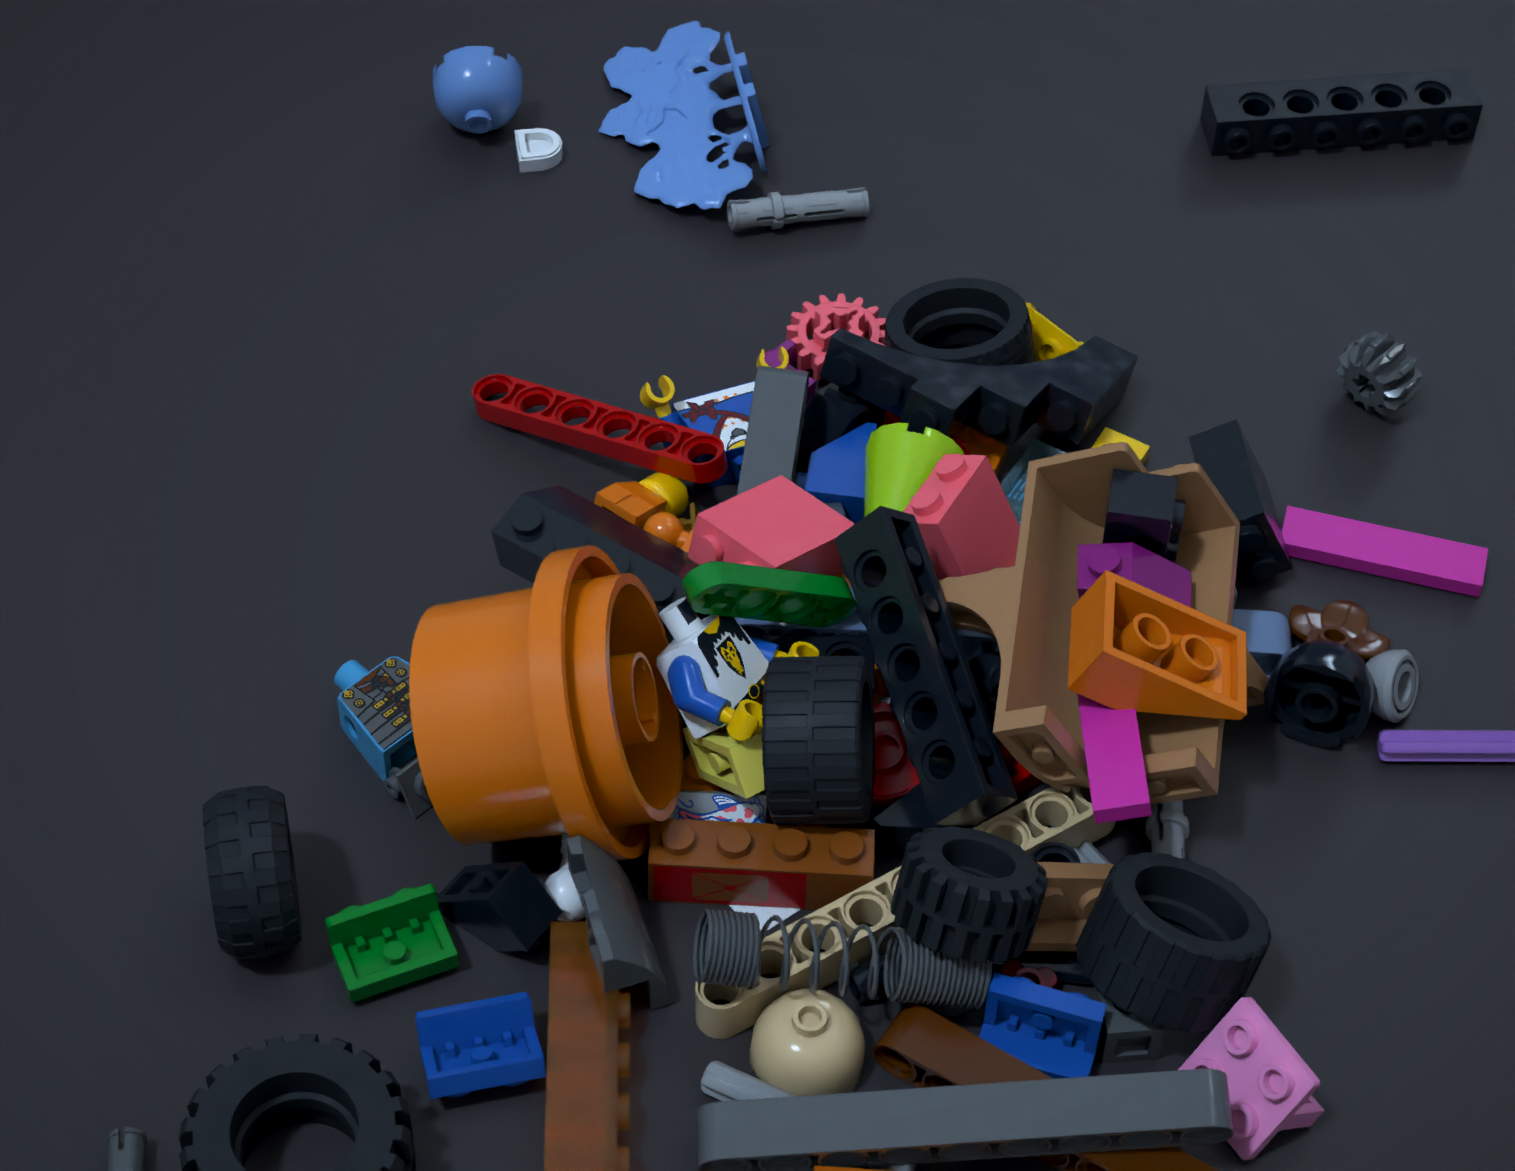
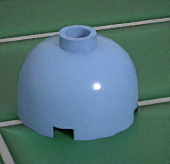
(477, 88)

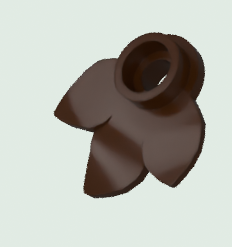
(1338, 622)

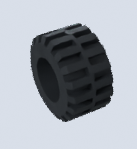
(968, 894)

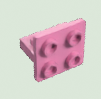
(1264, 1075)

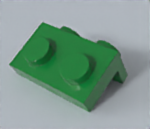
(390, 942)

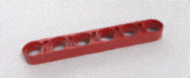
(601, 421)

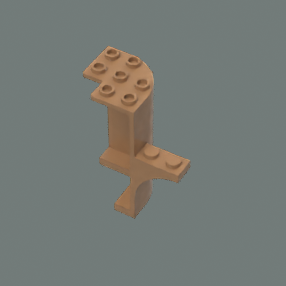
(1031, 620)

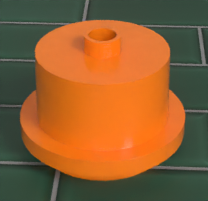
(548, 709)

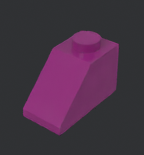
(1135, 565)

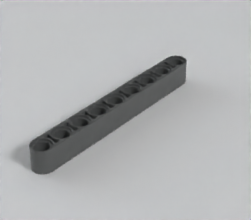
(966, 1122)

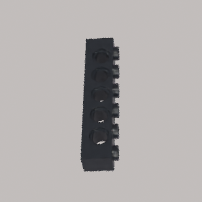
(1340, 112)
(925, 669)

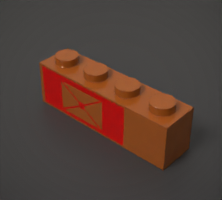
(756, 863)

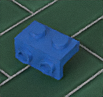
(1043, 1025)
(479, 1045)

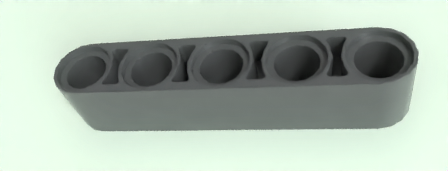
(774, 426)

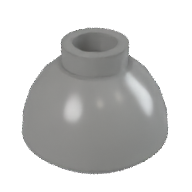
(1395, 684)

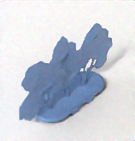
(677, 113)

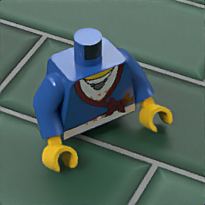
(717, 413)

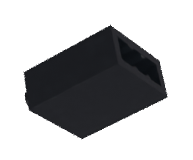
(1241, 482)

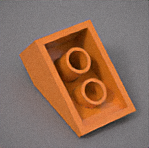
(1154, 653)

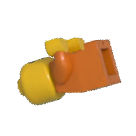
(642, 499)

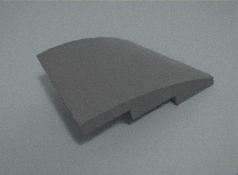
(615, 923)

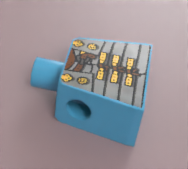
(377, 712)

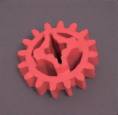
(824, 321)

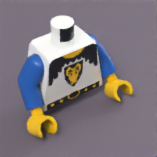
(717, 670)

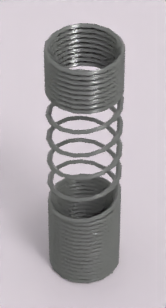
(730, 947)

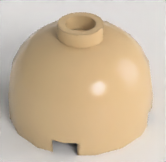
(808, 1044)

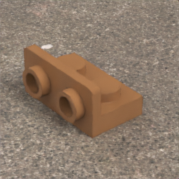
(1067, 904)

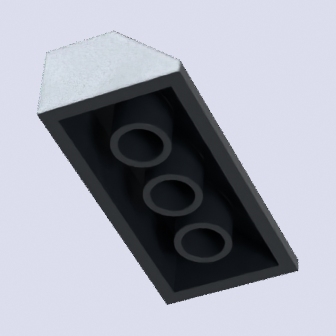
(563, 520)

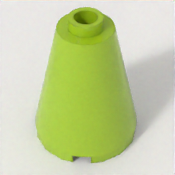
(900, 463)

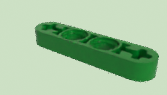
(768, 594)

